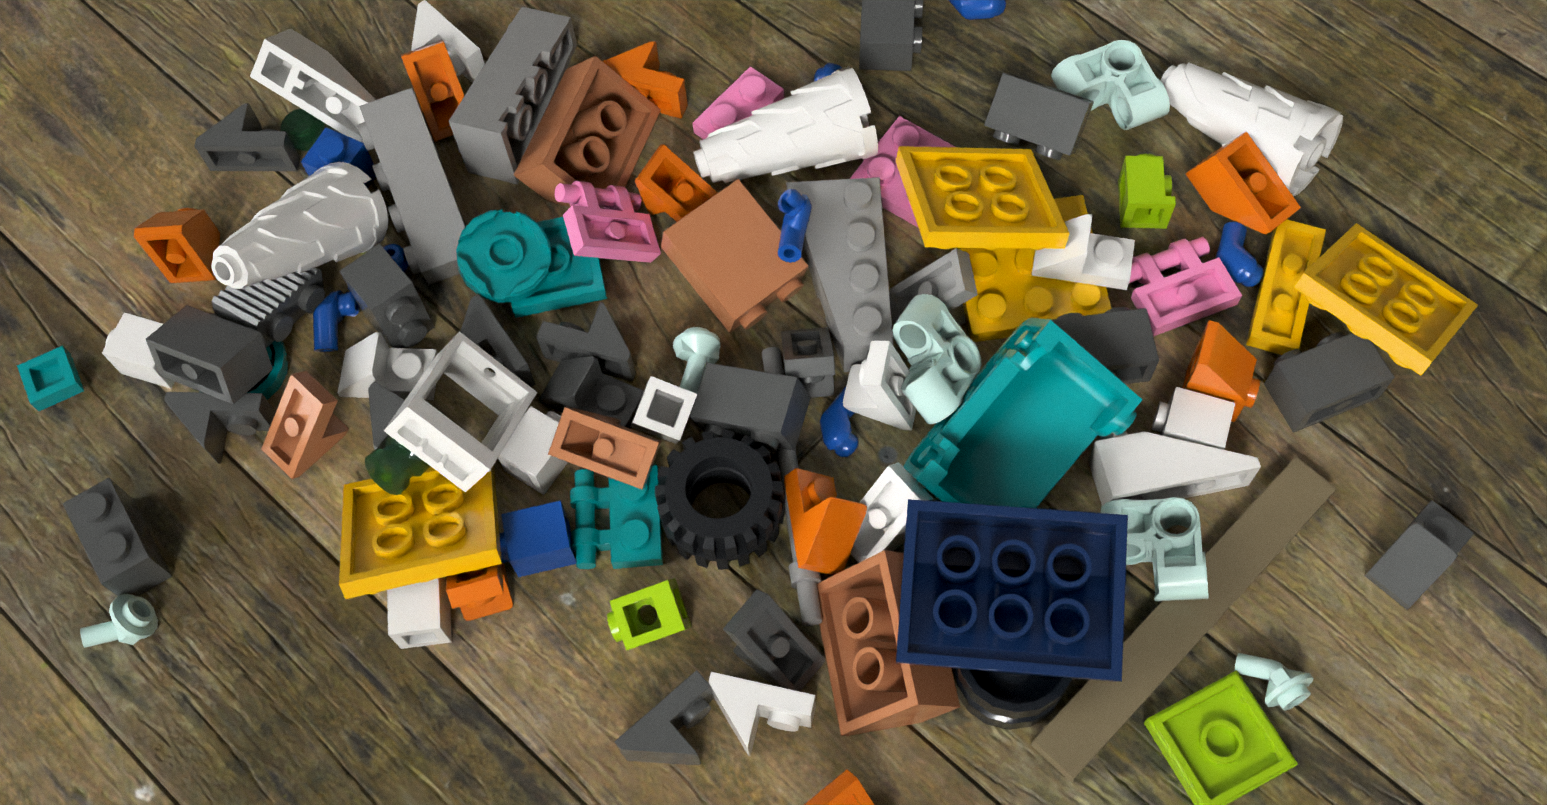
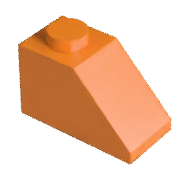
(1243, 186)
(180, 244)
(1222, 369)

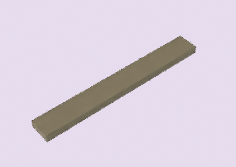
(1179, 625)

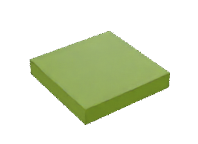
(1220, 742)

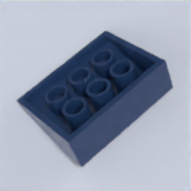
(1013, 590)

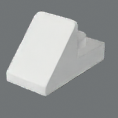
(434, 27)
(1087, 257)
(390, 367)
(876, 387)
(887, 512)
(747, 701)

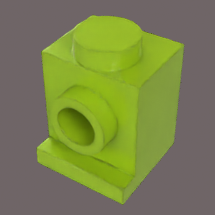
(1145, 193)
(626, 621)

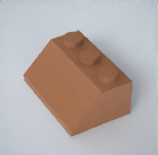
(588, 132)
(861, 648)

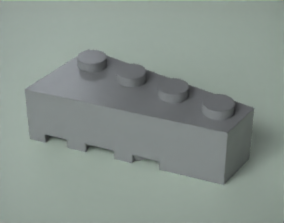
(512, 93)
(417, 183)
(848, 262)

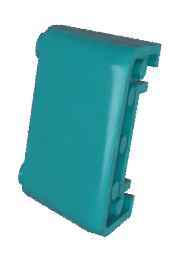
(1023, 421)

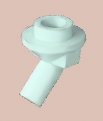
(698, 348)
(131, 620)
(1285, 685)

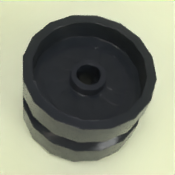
(1008, 698)

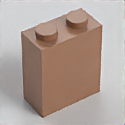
(732, 257)

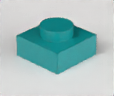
(50, 378)

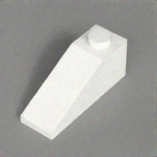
(311, 81)
(1164, 467)

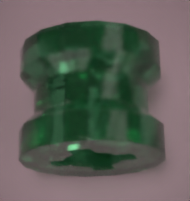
(394, 466)

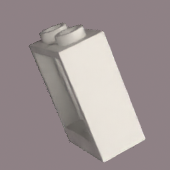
(442, 441)

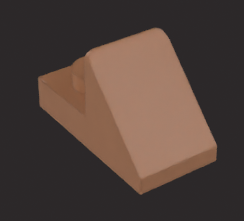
(303, 425)
(604, 446)

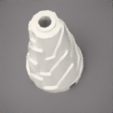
(814, 126)
(1282, 126)
(311, 224)

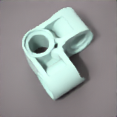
(1131, 93)
(939, 356)
(1176, 558)

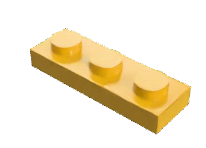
(1280, 307)

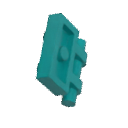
(634, 522)

